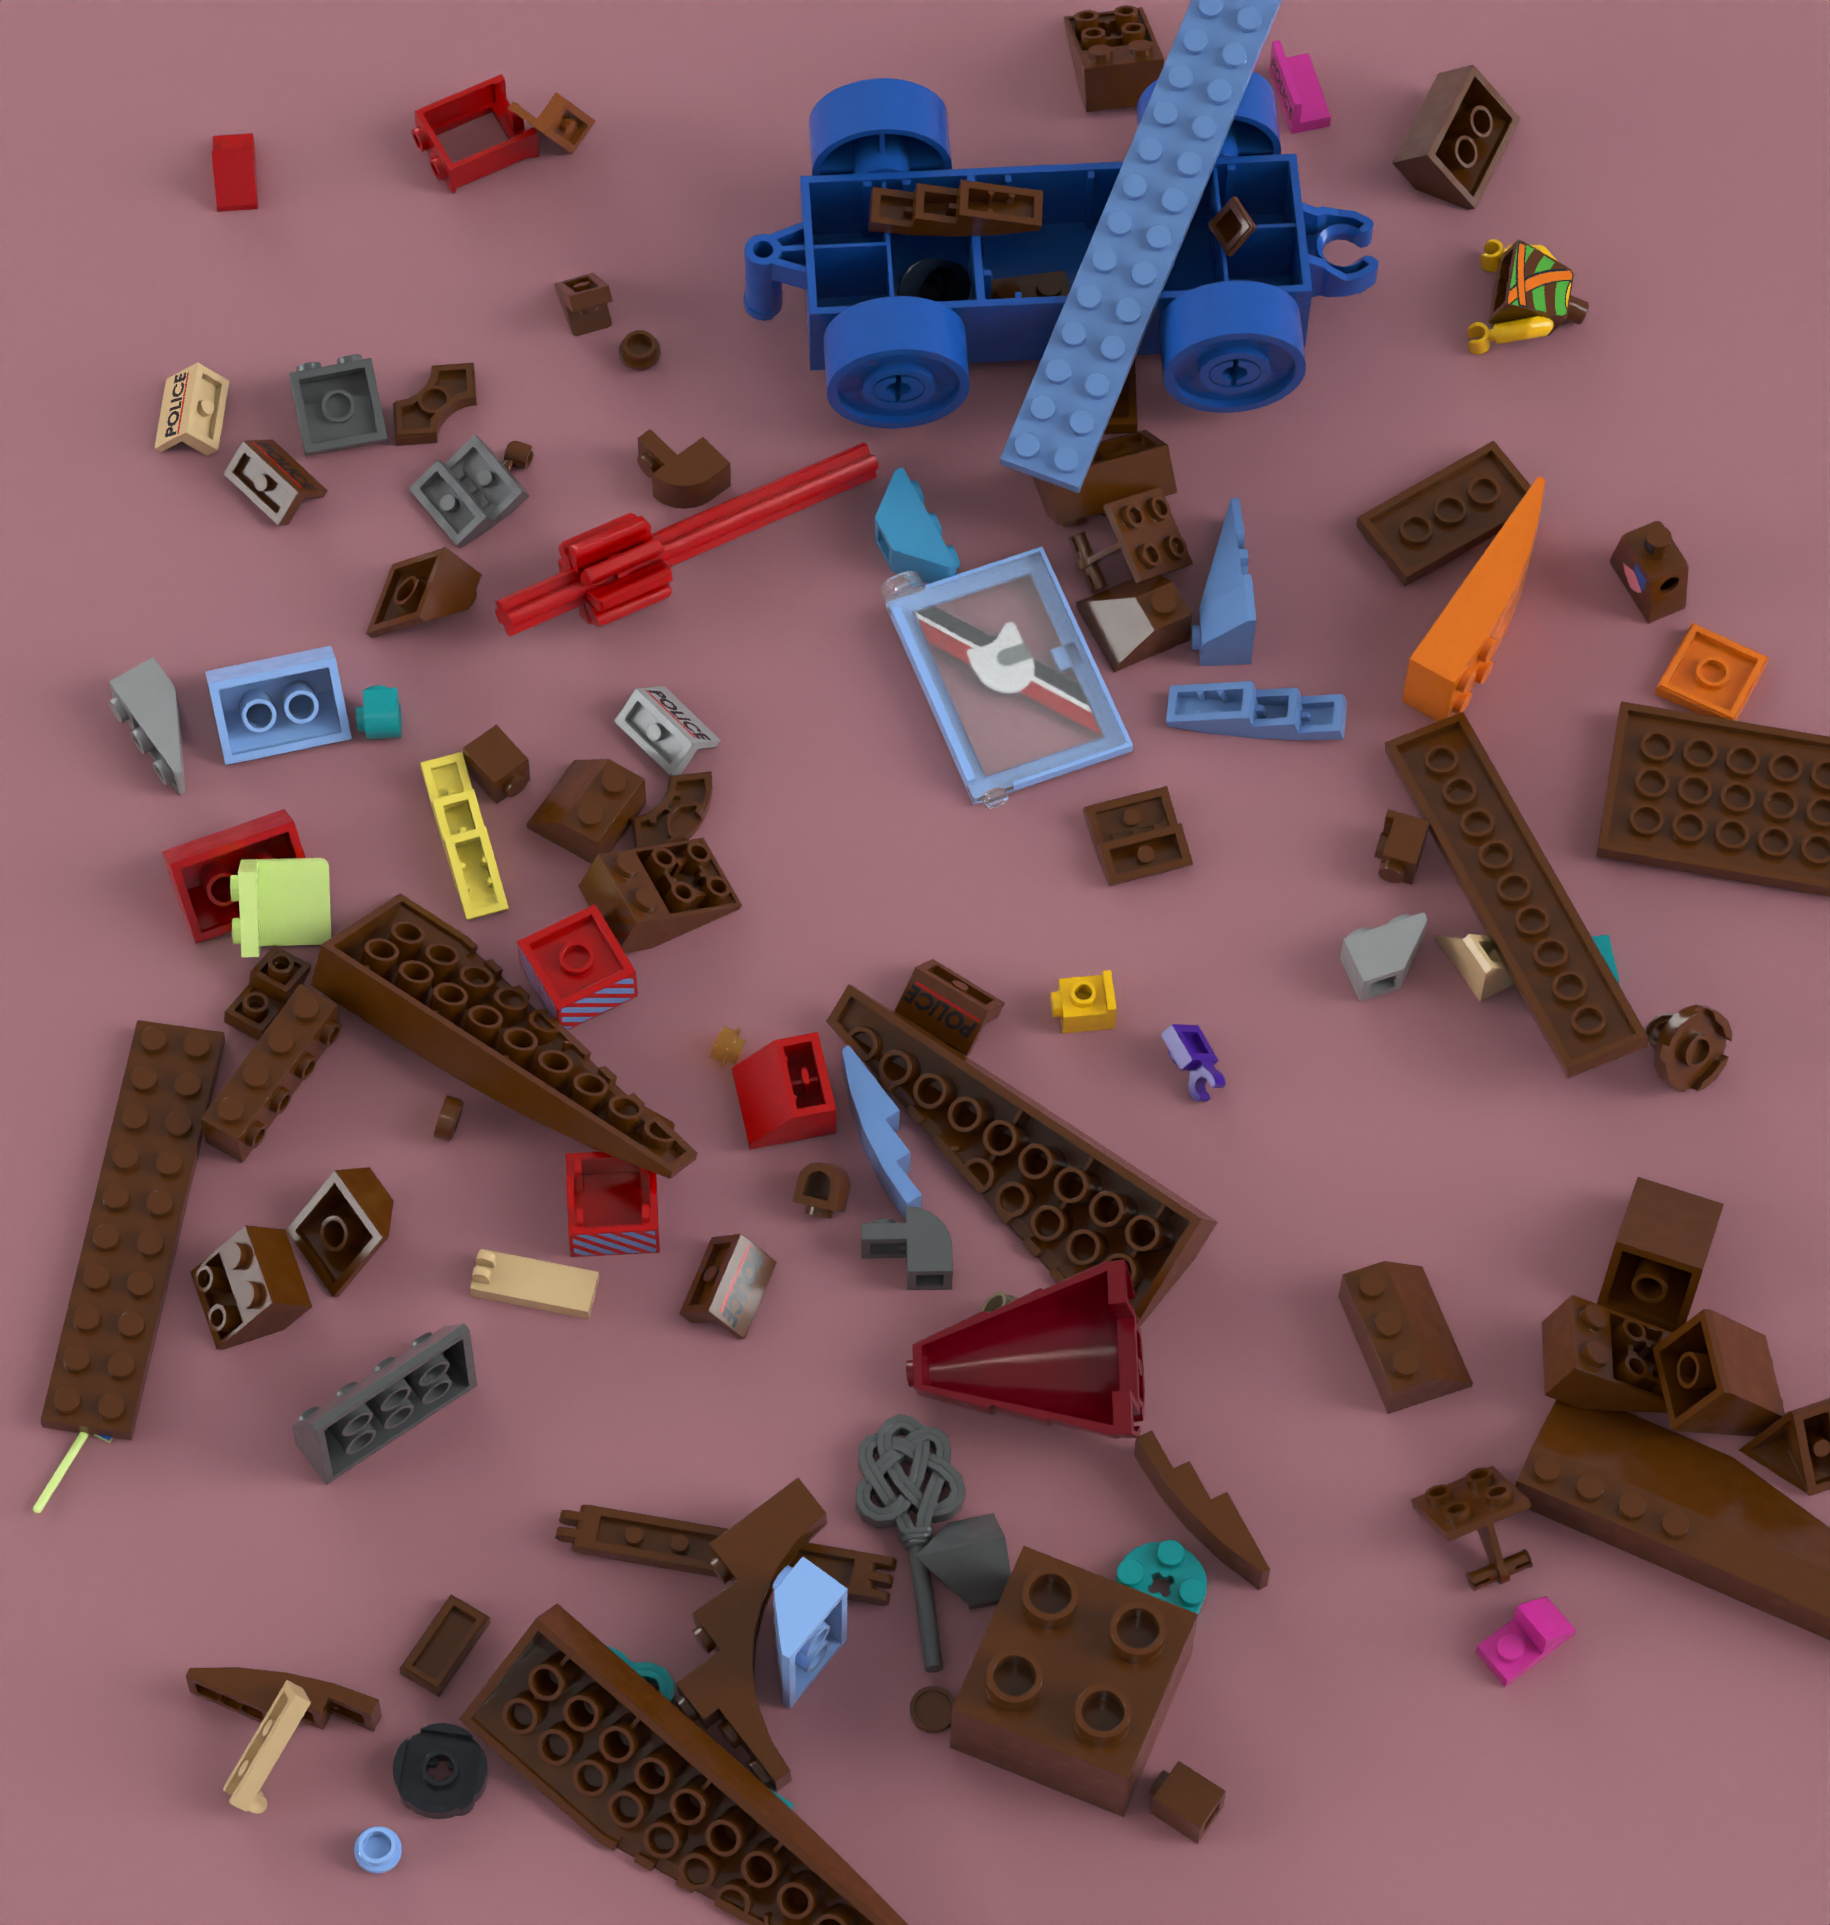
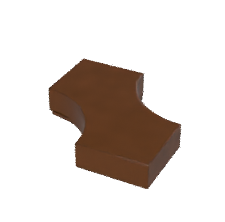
(422, 415)

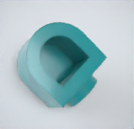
(380, 713)

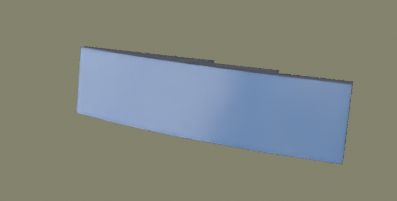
(1259, 714)
(876, 1123)

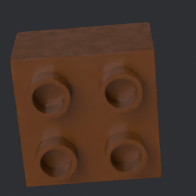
(1073, 1680)

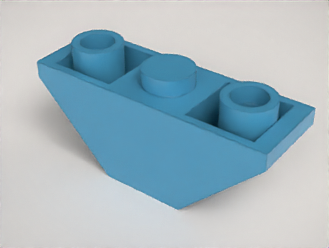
(910, 535)

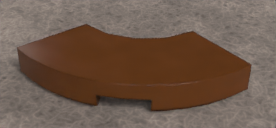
(678, 813)

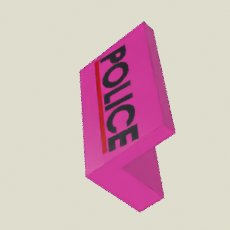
(1298, 90)

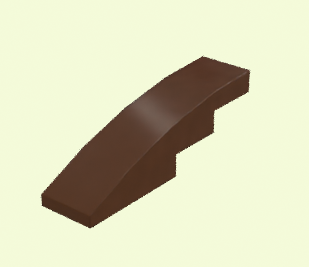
(954, 212)
(1212, 1520)
(255, 1690)

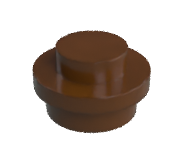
(639, 350)

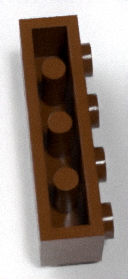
(271, 1073)

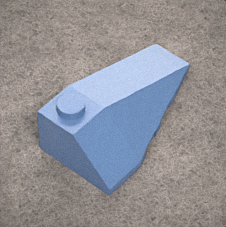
(1228, 605)

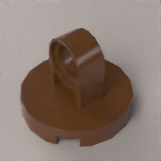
(1689, 1046)

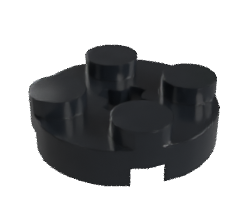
(423, 1751)

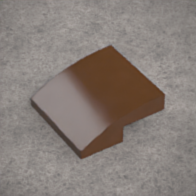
(1137, 836)

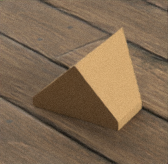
(1477, 963)

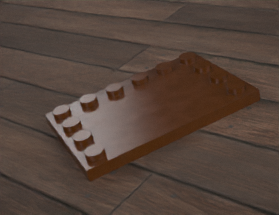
(1719, 799)

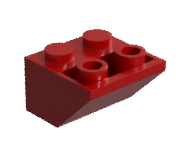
(785, 1092)

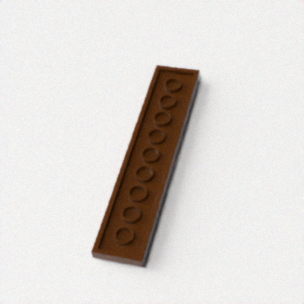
(1516, 895)
(133, 1231)

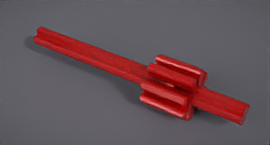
(628, 568)

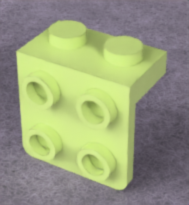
(281, 903)

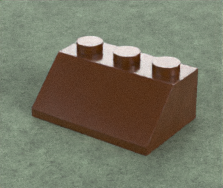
(1457, 138)
(1118, 470)
(1402, 1334)

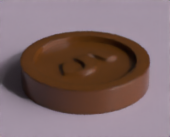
(932, 1709)

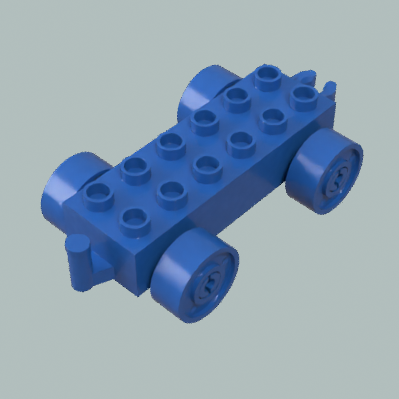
(1223, 324)

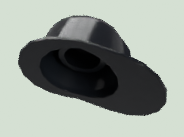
(935, 281)

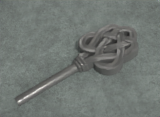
(915, 1450)

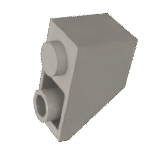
(1382, 956)

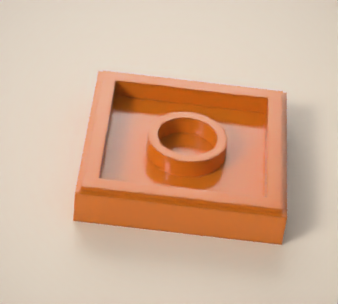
(1711, 674)

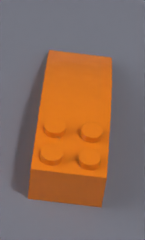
(1476, 619)

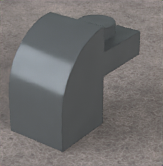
(920, 1240)

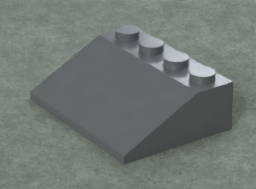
(387, 1402)

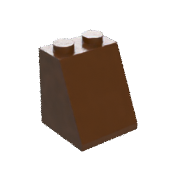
(1659, 1254)
(1718, 1377)

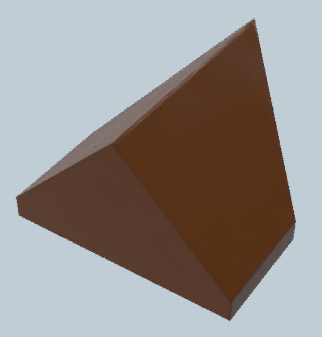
(1797, 1447)

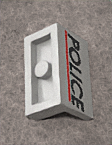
(664, 728)

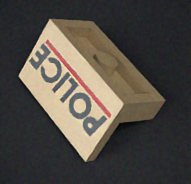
(192, 410)

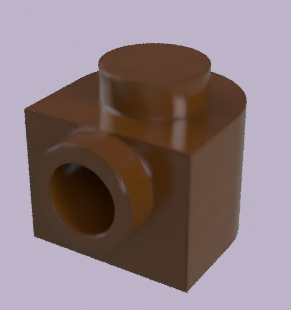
(823, 1189)

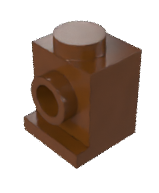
(1401, 846)

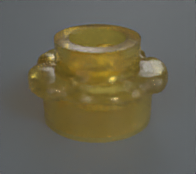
(727, 1046)

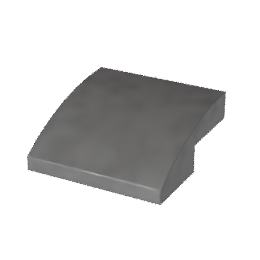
(469, 492)

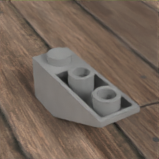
(152, 710)

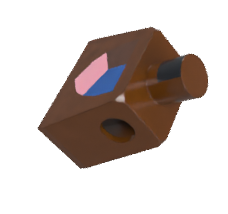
(1652, 570)

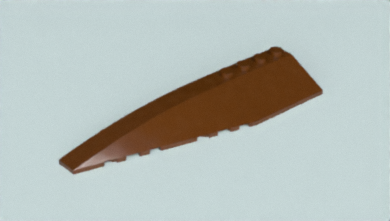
(1681, 1510)
(658, 1783)

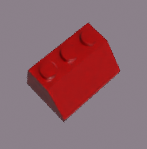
(204, 866)

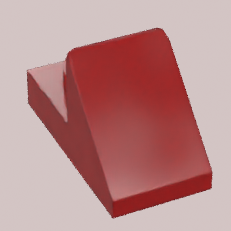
(235, 172)

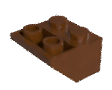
(250, 1286)

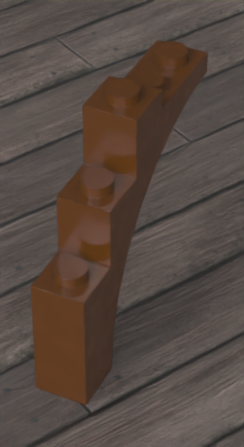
(729, 1623)

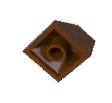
(424, 591)
(1137, 620)
(343, 1226)

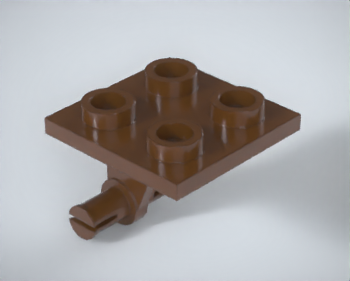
(1144, 535)
(1475, 1505)

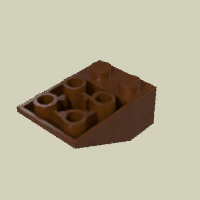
(1113, 56)
(658, 892)
(1601, 1359)

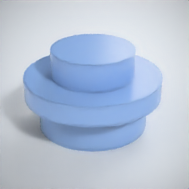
(377, 1849)

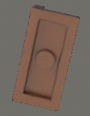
(559, 121)

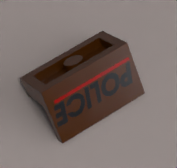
(272, 479)
(947, 1005)
(729, 1284)

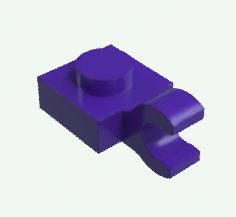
(1193, 1053)

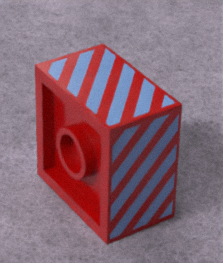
(577, 968)
(610, 1206)

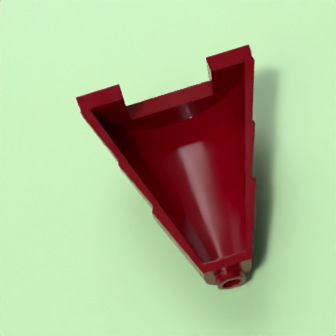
(1047, 1357)

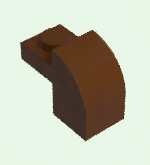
(684, 478)

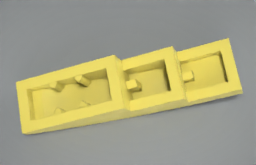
(464, 836)

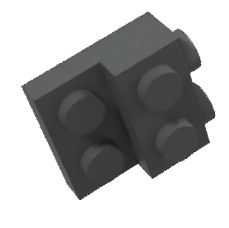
(337, 405)

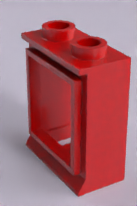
(461, 109)

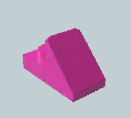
(1525, 1640)

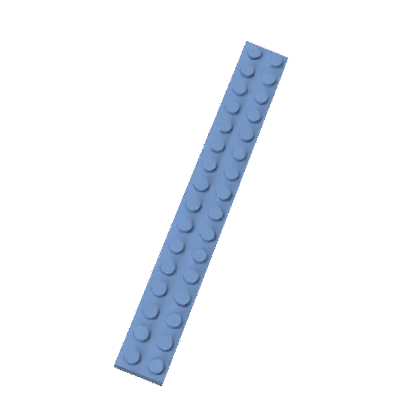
(1137, 240)

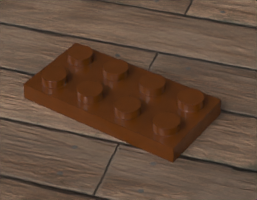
(1445, 513)

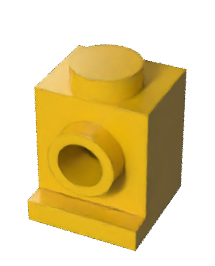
(1085, 1003)

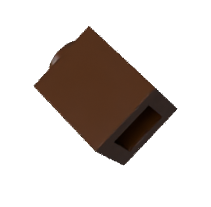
(497, 764)
(1186, 1801)

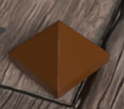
(1232, 226)

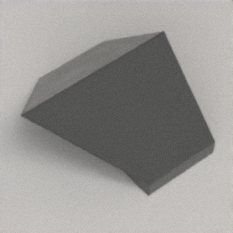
(970, 1559)

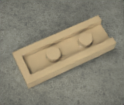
(534, 1283)
(266, 1748)

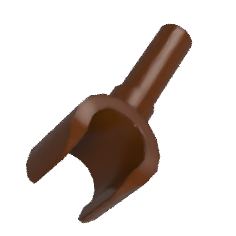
(518, 455)

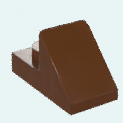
(585, 303)

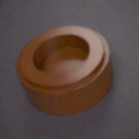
(448, 1118)

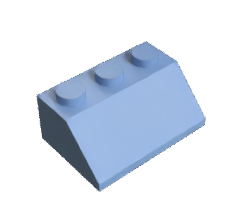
(278, 705)
(808, 1625)

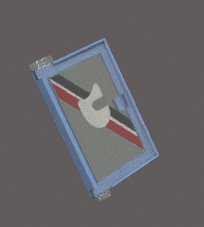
(1006, 674)

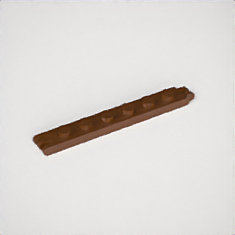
(686, 1548)

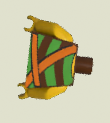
(1528, 295)

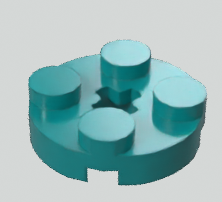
(1170, 1563)

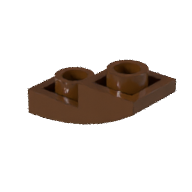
(268, 991)

